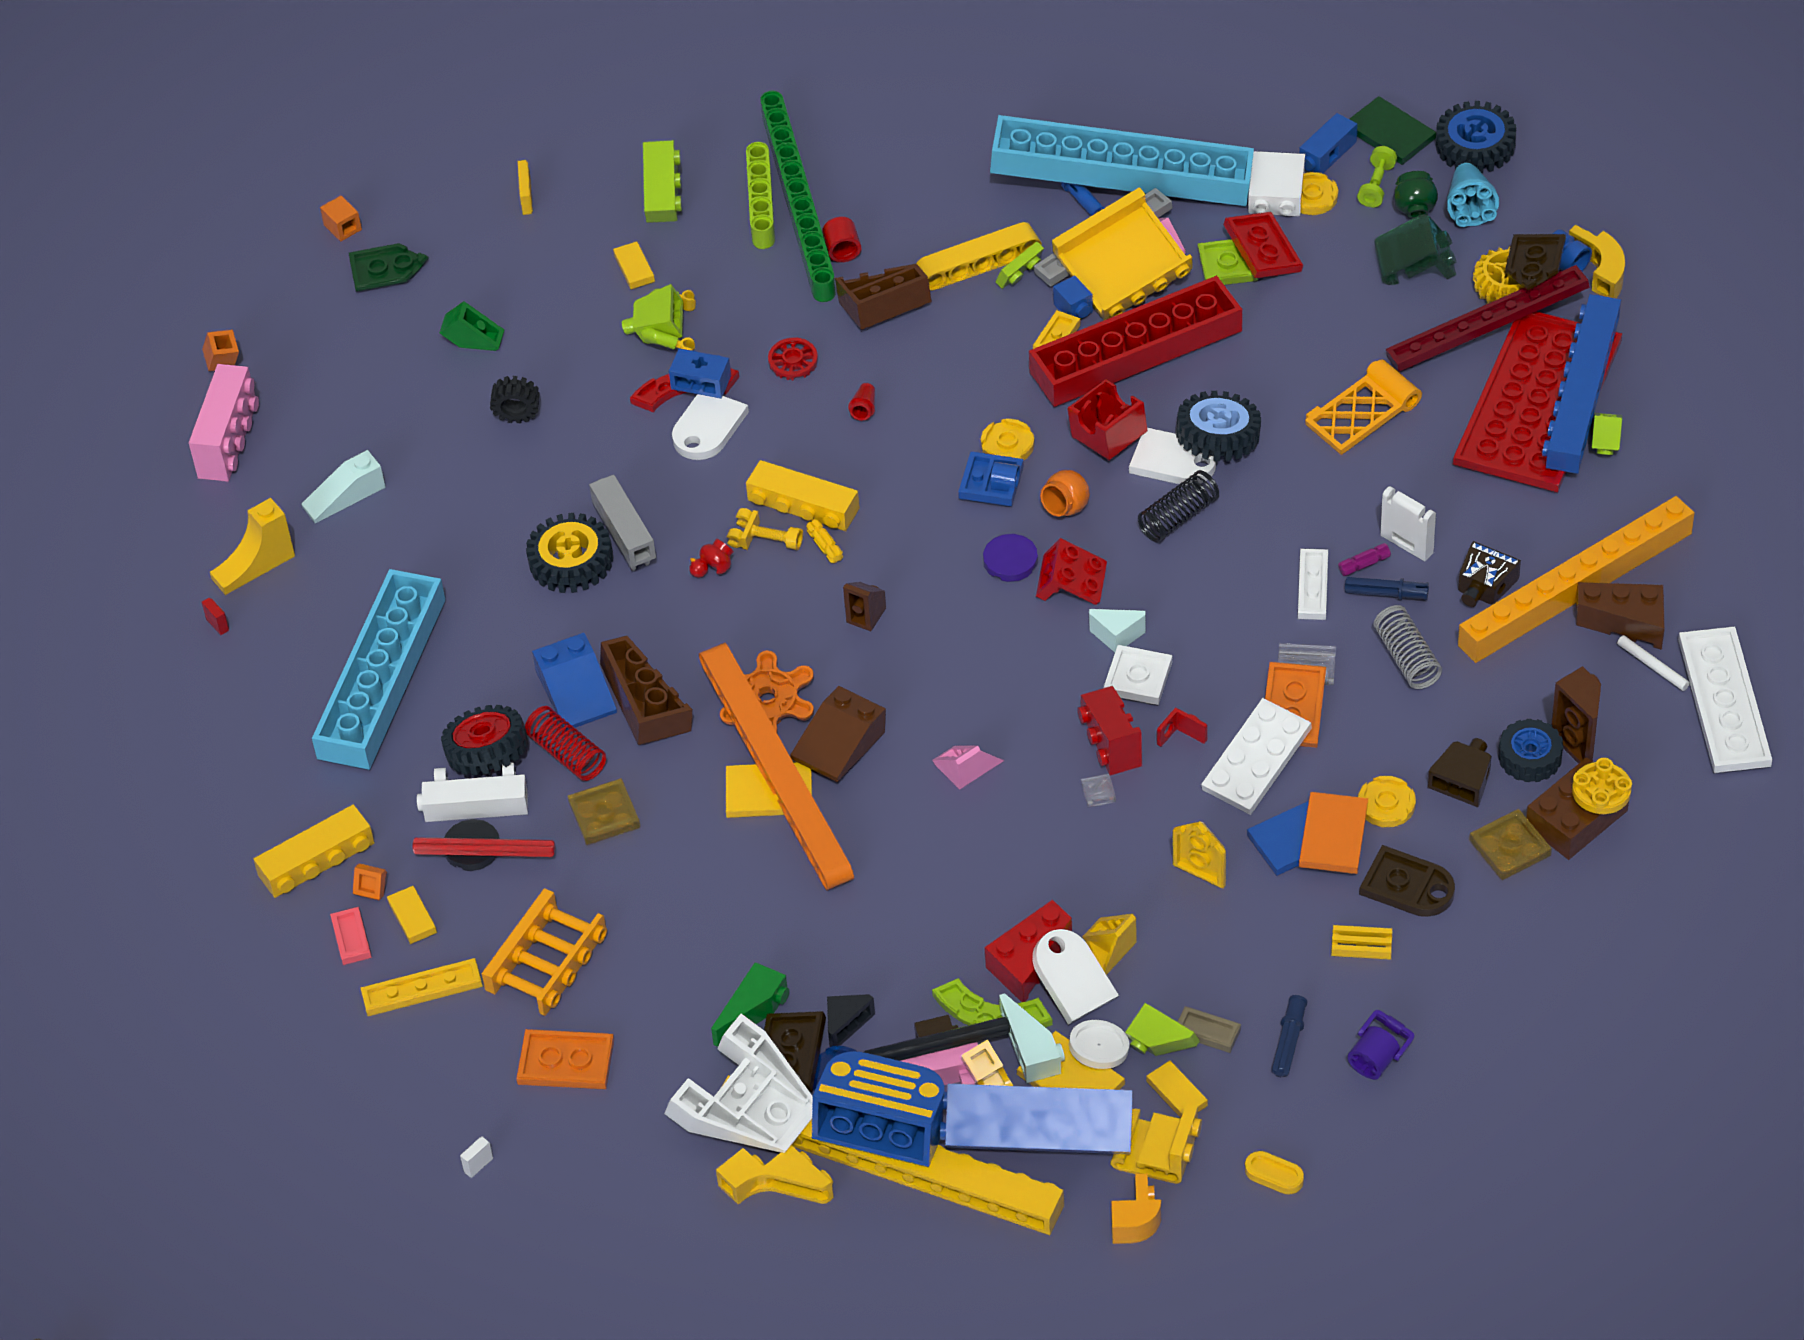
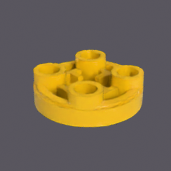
(1601, 787)

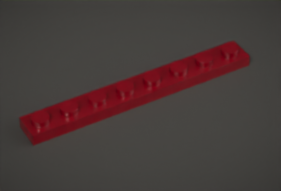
(1486, 318)

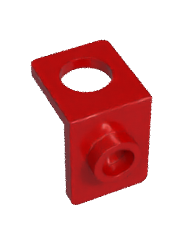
(1184, 722)

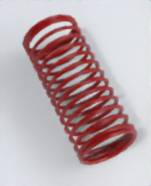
(580, 763)

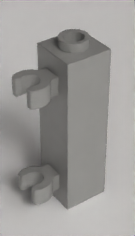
(622, 521)

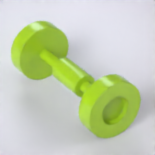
(1383, 159)

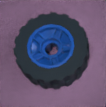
(1526, 737)

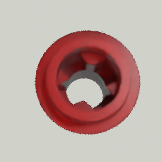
(863, 402)

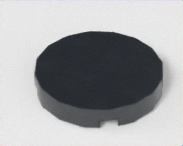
(471, 829)

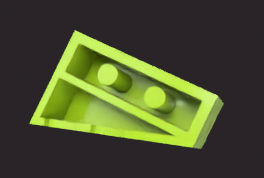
(661, 181)

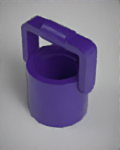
(1377, 1046)

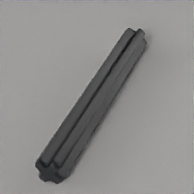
(943, 1040)

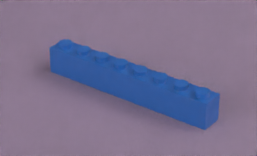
(1583, 383)

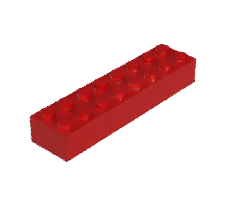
(1135, 340)

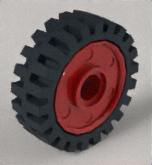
(484, 739)

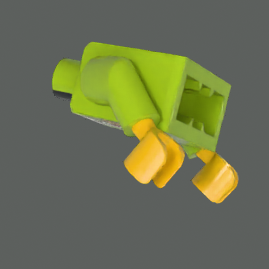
(660, 318)

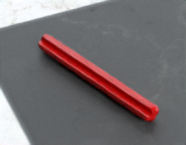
(483, 847)

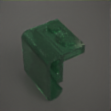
(1416, 248)

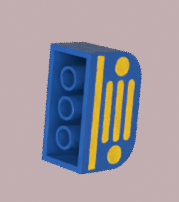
(879, 1107)

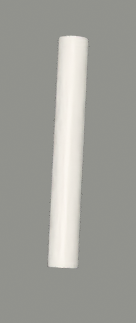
(1653, 663)

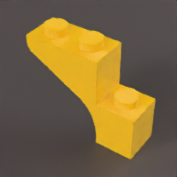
(787, 1173)

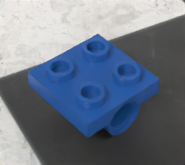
(991, 478)

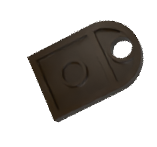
(1408, 883)

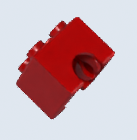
(1106, 421)

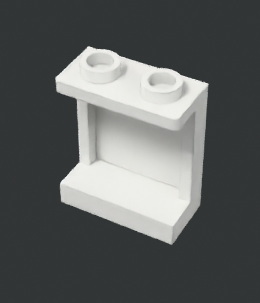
(1276, 183)

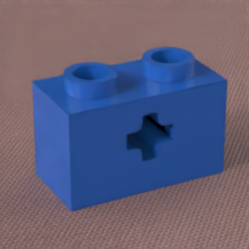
(700, 373)

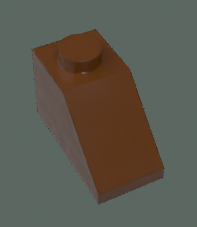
(863, 604)

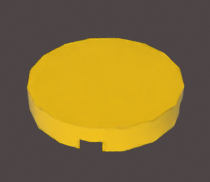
(1318, 194)
(1008, 439)
(1388, 801)

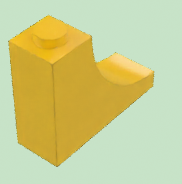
(261, 549)

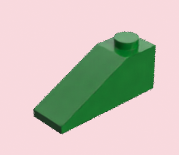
(755, 998)

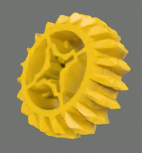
(1491, 278)

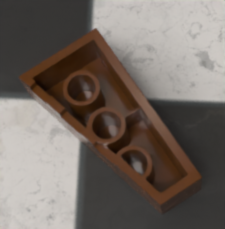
(643, 696)

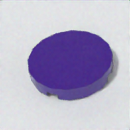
(1010, 557)

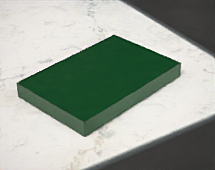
(1389, 126)

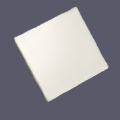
(476, 1157)

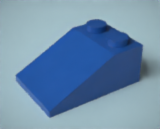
(574, 681)

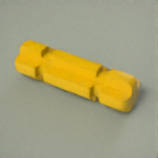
(824, 541)

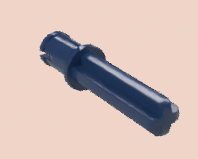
(1390, 588)
(1291, 1025)

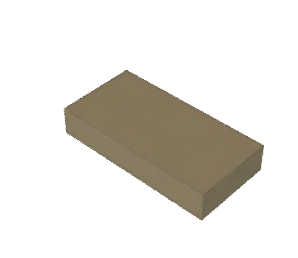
(1211, 1029)

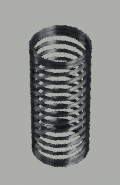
(1201, 491)

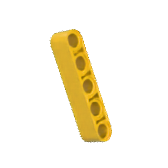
(977, 255)

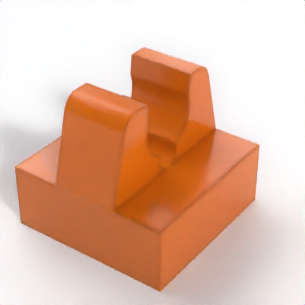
(369, 881)

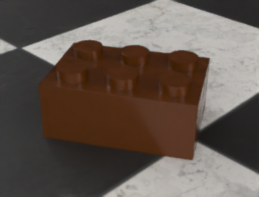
(1563, 821)

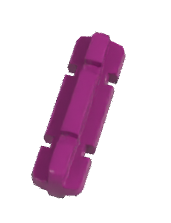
(1364, 559)

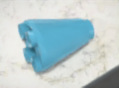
(1471, 197)

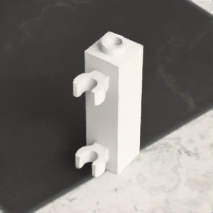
(473, 797)

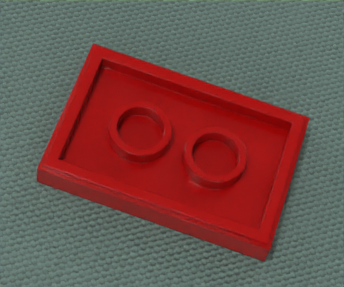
(1263, 244)

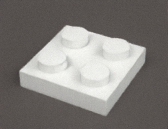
(1139, 674)

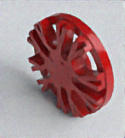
(793, 358)

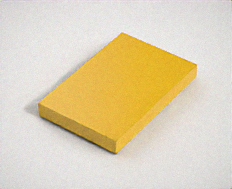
(749, 793)
(1077, 1074)

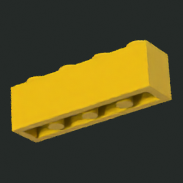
(802, 495)
(314, 851)

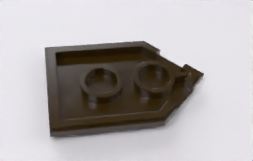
(1534, 258)

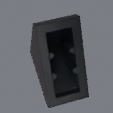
(847, 1016)

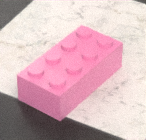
(223, 422)

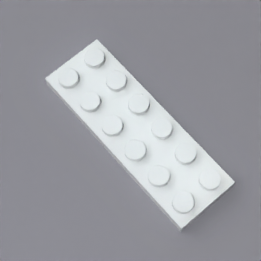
(1724, 700)

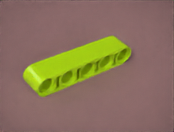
(760, 195)

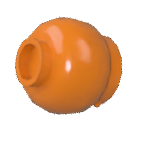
(1065, 493)

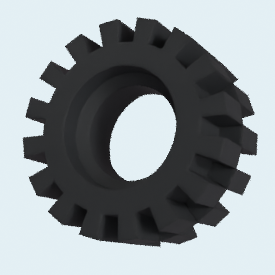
(514, 389)

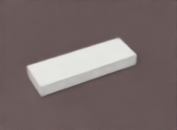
(1313, 584)

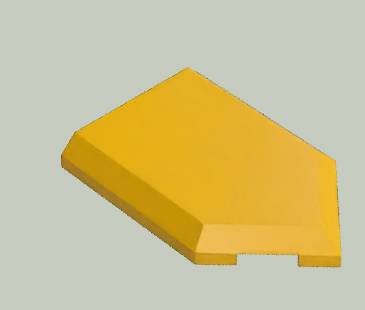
(1199, 853)

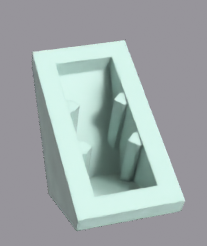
(1117, 626)

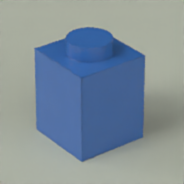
(1073, 298)

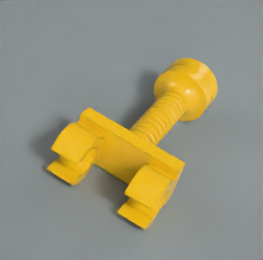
(750, 521)

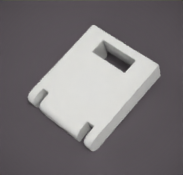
(1404, 524)

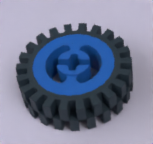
(1476, 136)

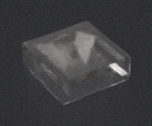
(1098, 790)

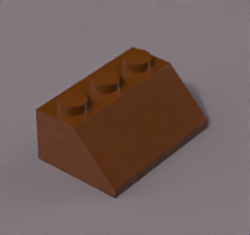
(1577, 712)

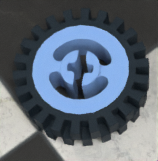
(1218, 425)

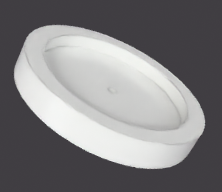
(1099, 1044)

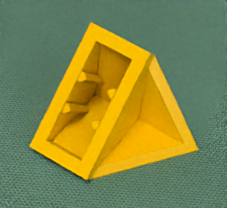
(1111, 939)

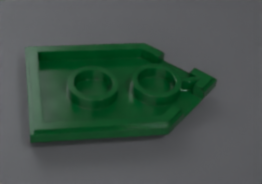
(384, 266)

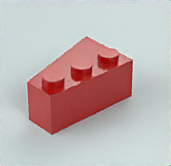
(1111, 731)
(1011, 953)

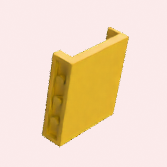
(1122, 254)

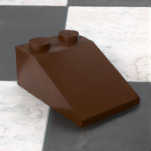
(840, 733)

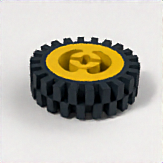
(566, 539)

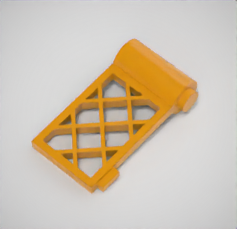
(1384, 382)

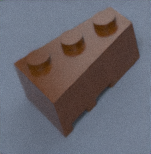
(883, 295)

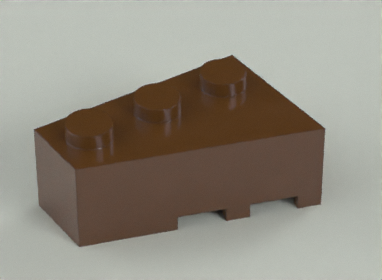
(1622, 609)

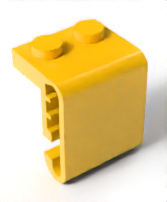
(1161, 1145)

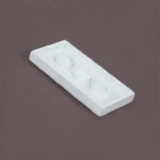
(1256, 756)

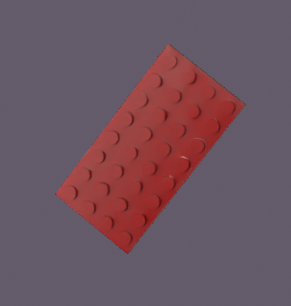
(1519, 402)

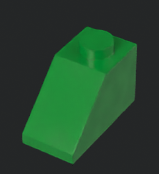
(471, 329)

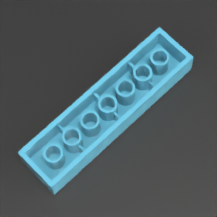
(378, 669)

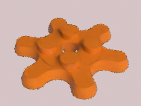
(783, 685)

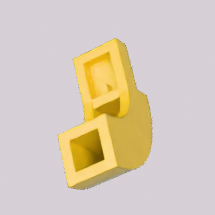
(1608, 259)

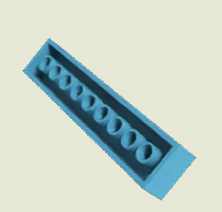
(1121, 160)

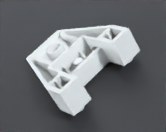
(757, 1105)

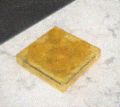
(603, 811)
(1510, 844)

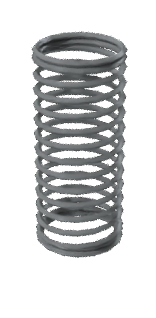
(1388, 629)

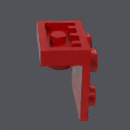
(1072, 570)

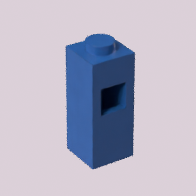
(1329, 143)

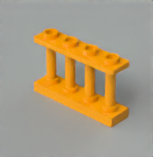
(530, 931)

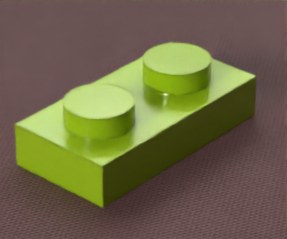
(1014, 270)

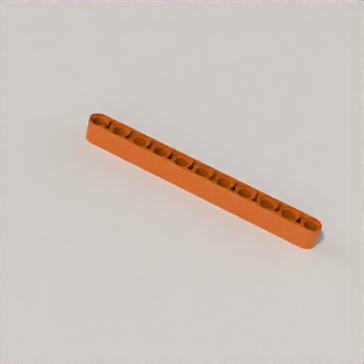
(776, 766)

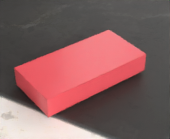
(350, 936)

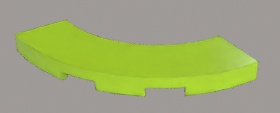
(972, 1009)

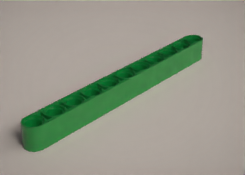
(798, 196)

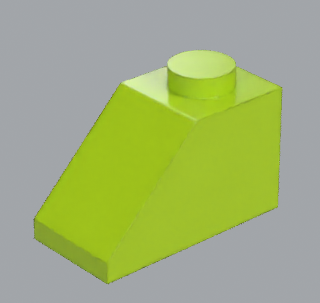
(1606, 433)
(1158, 1033)

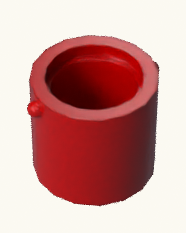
(841, 239)

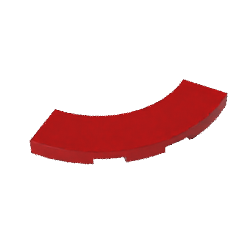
(658, 391)

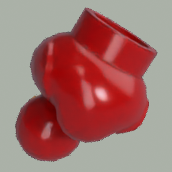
(715, 555)

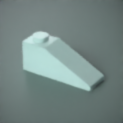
(345, 486)
(1032, 1042)

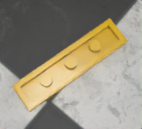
(421, 987)

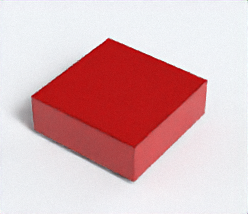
(215, 616)

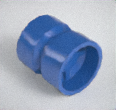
(1574, 253)

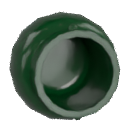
(1415, 193)

